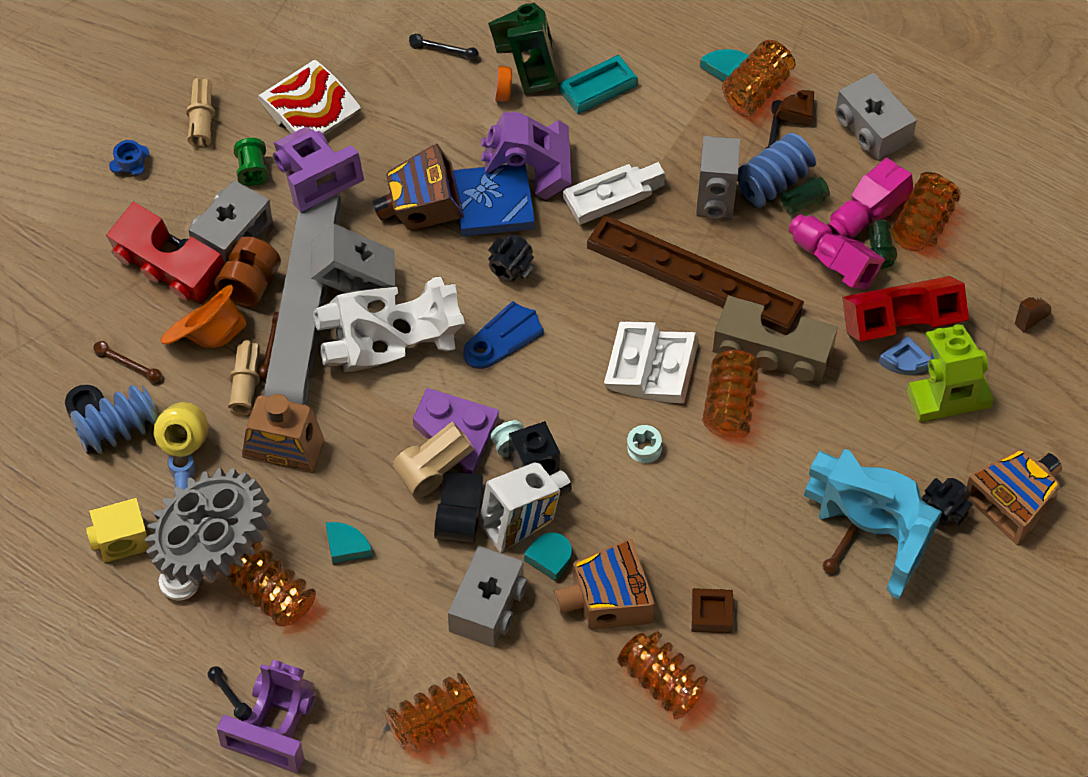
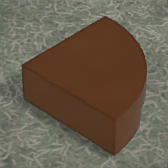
(797, 108)
(1031, 312)

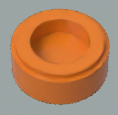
(503, 84)

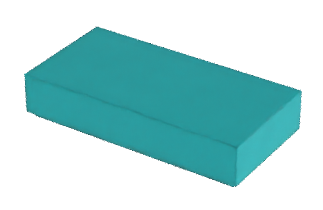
(598, 84)

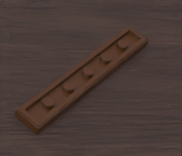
(691, 272)

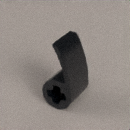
(459, 507)

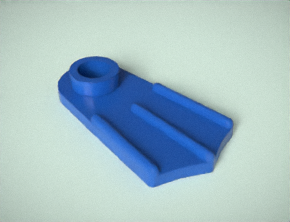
(503, 336)

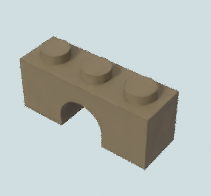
(801, 353)

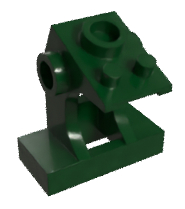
(530, 32)

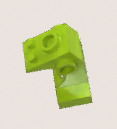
(954, 365)

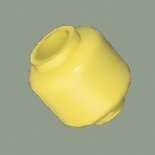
(181, 429)

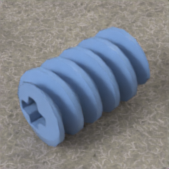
(775, 169)
(114, 418)

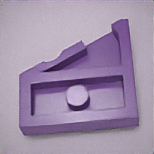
(474, 419)

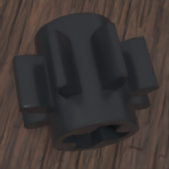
(511, 258)
(949, 498)

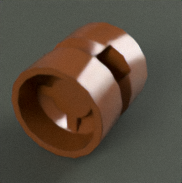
(248, 271)

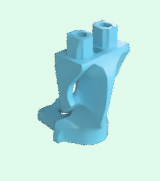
(867, 499)

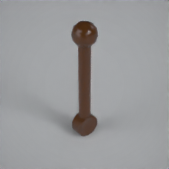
(102, 349)
(263, 370)
(830, 565)

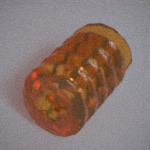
(758, 77)
(926, 212)
(731, 393)
(271, 586)
(661, 673)
(432, 713)

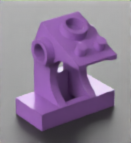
(523, 140)
(307, 158)
(276, 687)

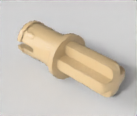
(200, 113)
(244, 378)

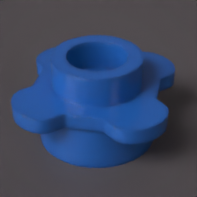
(129, 150)

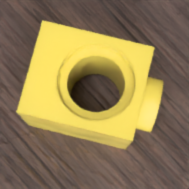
(117, 530)

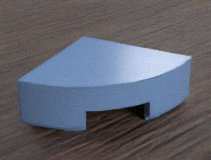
(905, 358)

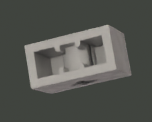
(875, 116)
(718, 177)
(232, 215)
(351, 261)
(486, 597)

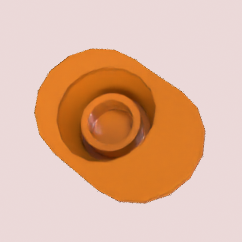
(210, 324)

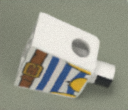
(520, 503)

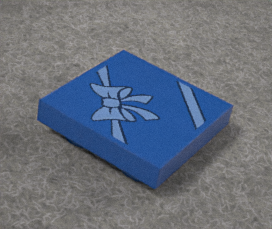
(494, 200)

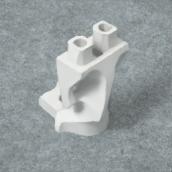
(431, 319)

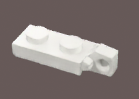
(612, 191)

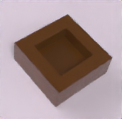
(712, 610)

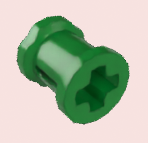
(251, 161)

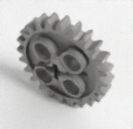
(208, 526)

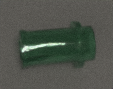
(805, 195)
(882, 242)

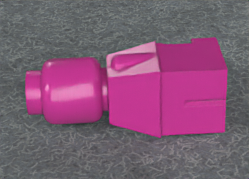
(873, 199)
(837, 252)

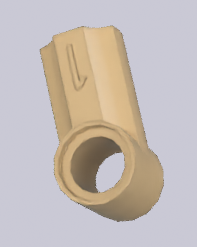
(424, 465)

